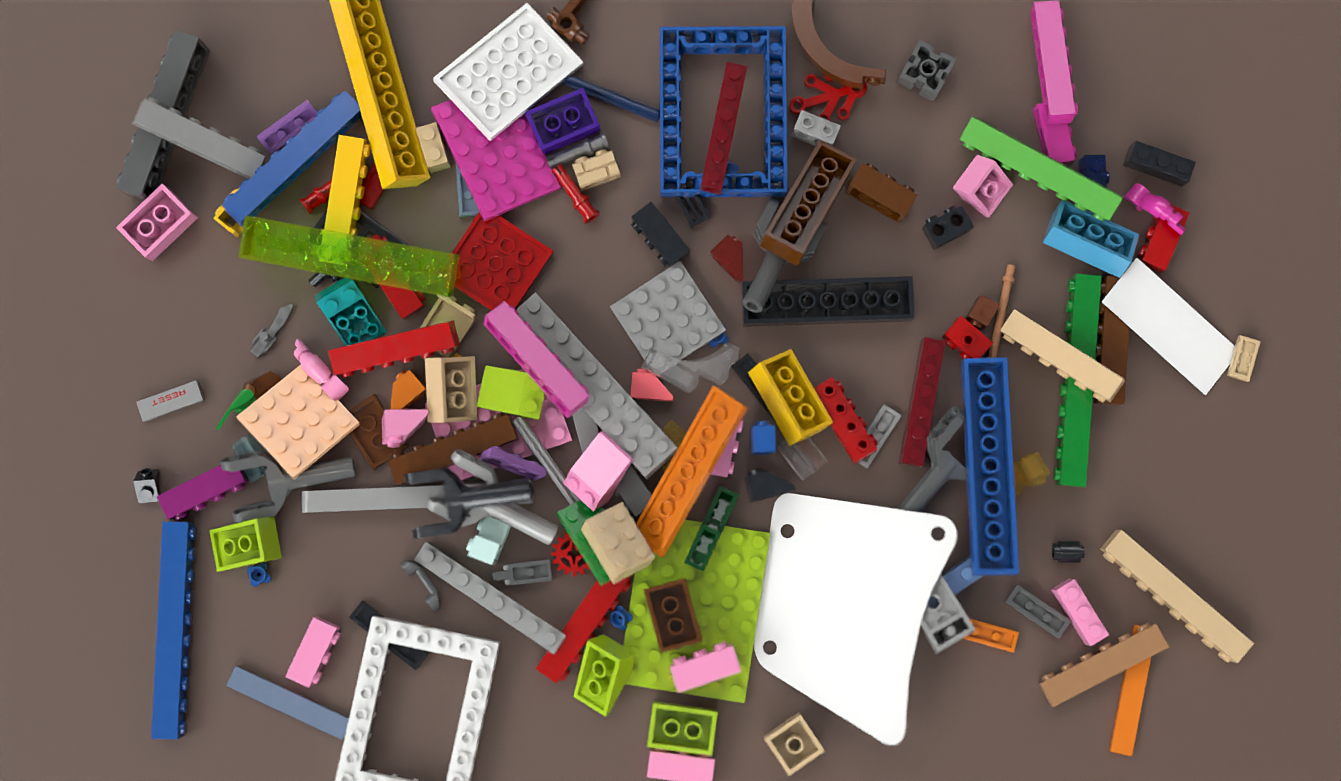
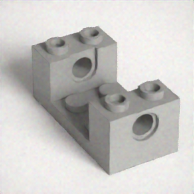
(947, 622)

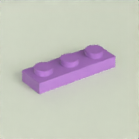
(287, 126)
(513, 463)

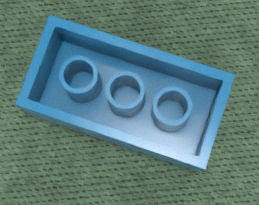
(1090, 239)

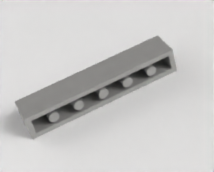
(197, 139)

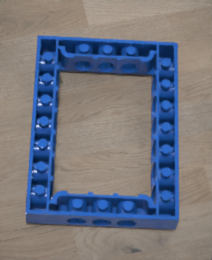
(724, 40)

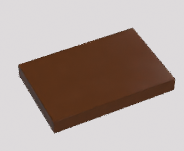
(369, 432)

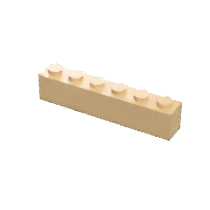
(1063, 356)

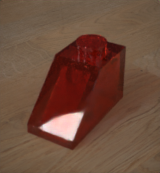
(729, 256)

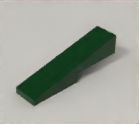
(711, 528)

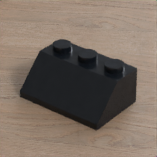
(765, 484)

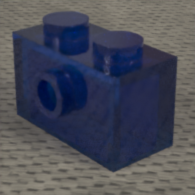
(1094, 168)

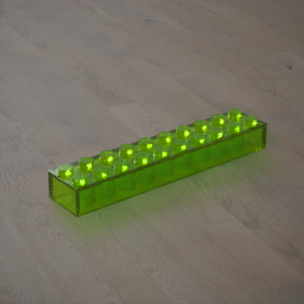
(348, 256)

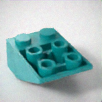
(349, 312)

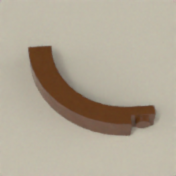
(822, 58)

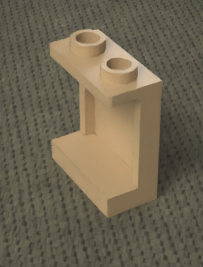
(447, 310)

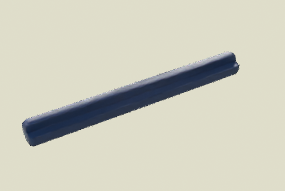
(613, 98)

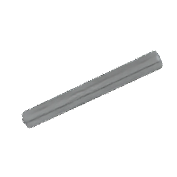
(544, 458)

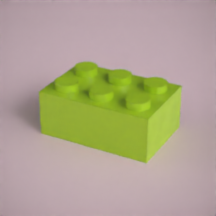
(682, 728)

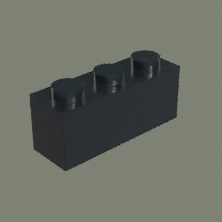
(1159, 163)
(659, 235)

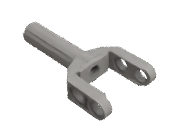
(507, 513)

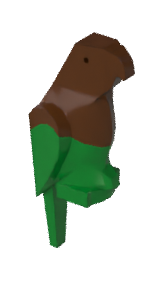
(250, 393)

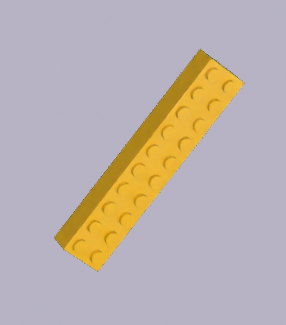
(380, 93)

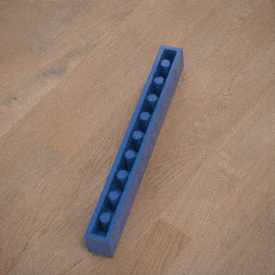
(173, 630)

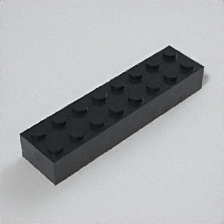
(834, 302)

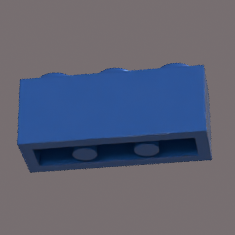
(762, 438)

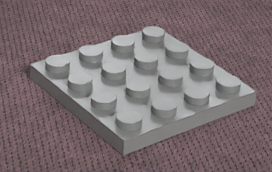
(668, 315)

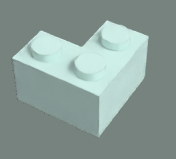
(489, 541)

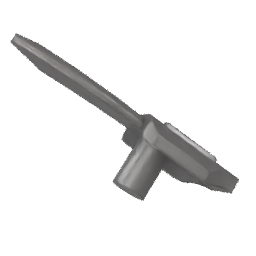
(266, 337)

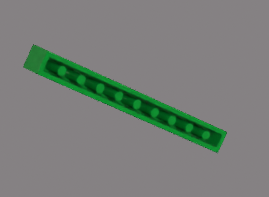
(1077, 403)

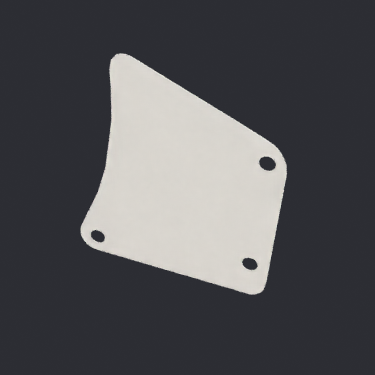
(849, 604)

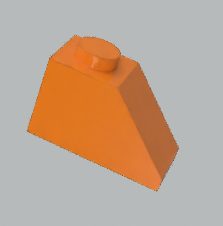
(406, 390)

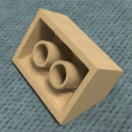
(451, 389)

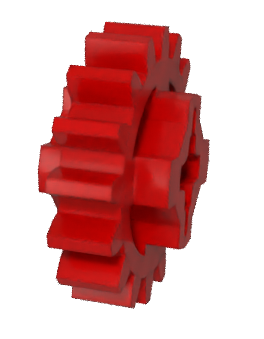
(565, 553)

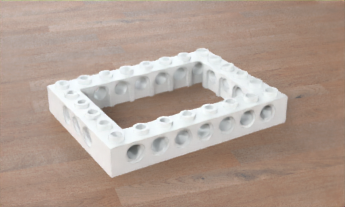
(388, 630)

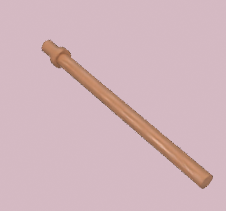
(1008, 280)

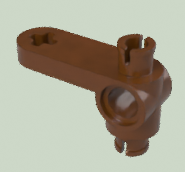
(568, 13)

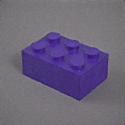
(563, 121)

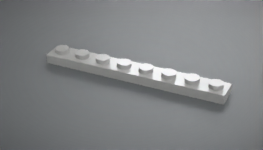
(490, 598)

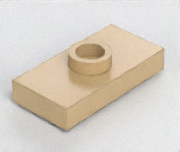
(1243, 358)

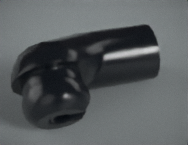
(316, 279)

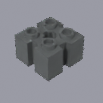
(937, 65)

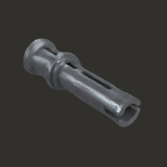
(588, 148)

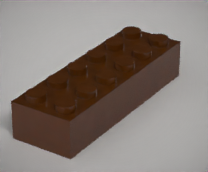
(808, 202)

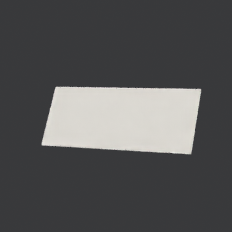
(1170, 326)

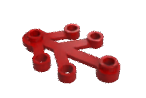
(830, 94)

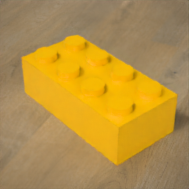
(790, 397)

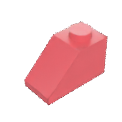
(648, 387)

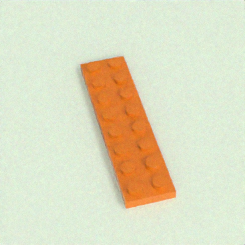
(689, 469)

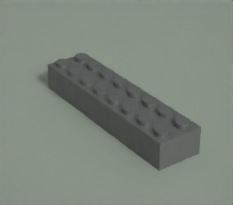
(174, 89)

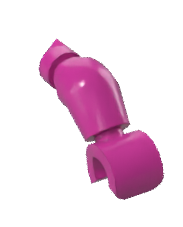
(1155, 205)

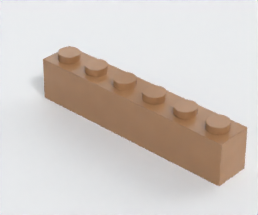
(1104, 664)

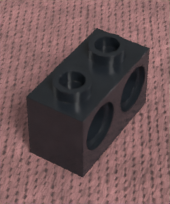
(949, 230)

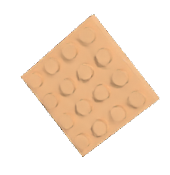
(297, 422)

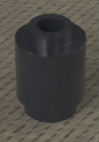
(1068, 551)

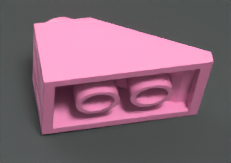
(598, 472)

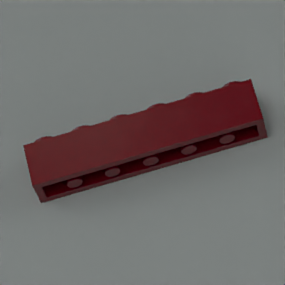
(723, 128)
(922, 402)

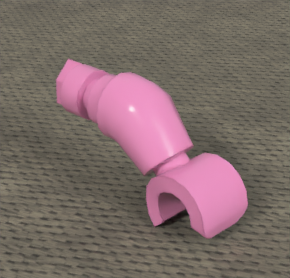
(319, 371)

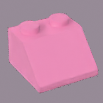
(983, 185)
(401, 425)

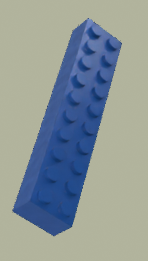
(989, 467)

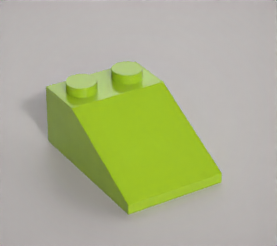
(510, 393)
(245, 543)
(603, 673)

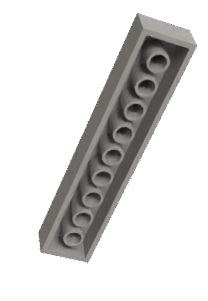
(608, 402)

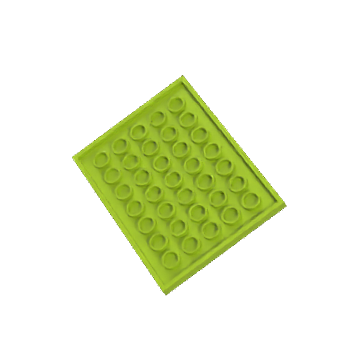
(724, 604)

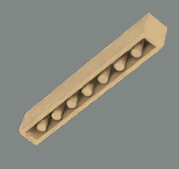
(1177, 596)

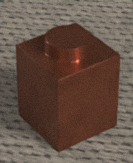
(982, 312)

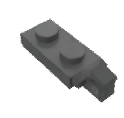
(525, 572)

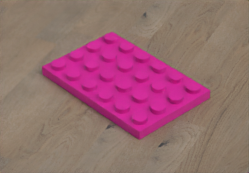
(497, 171)

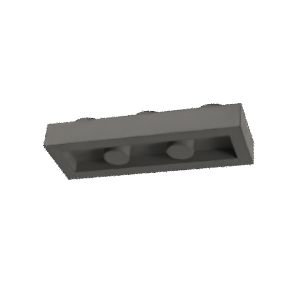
(1037, 611)

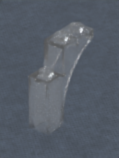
(685, 373)

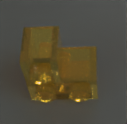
(1029, 471)

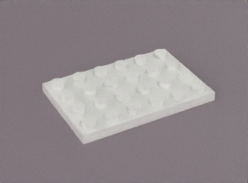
(508, 71)

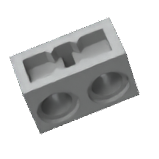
(813, 128)

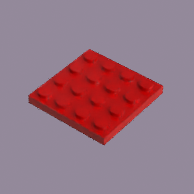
(498, 262)

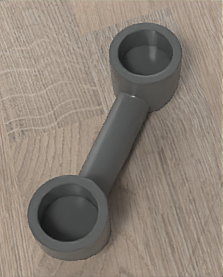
(434, 598)

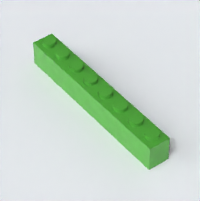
(1041, 168)

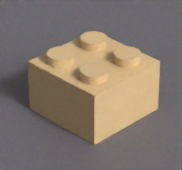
(793, 743)

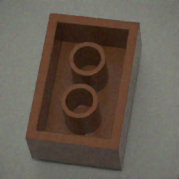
(881, 192)
(672, 615)

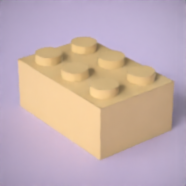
(617, 542)

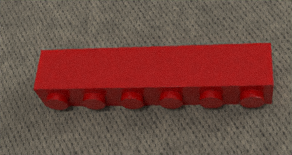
(394, 347)
(580, 628)

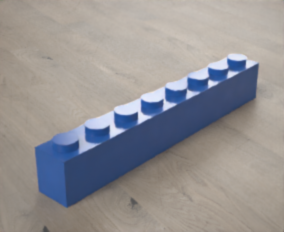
(293, 159)

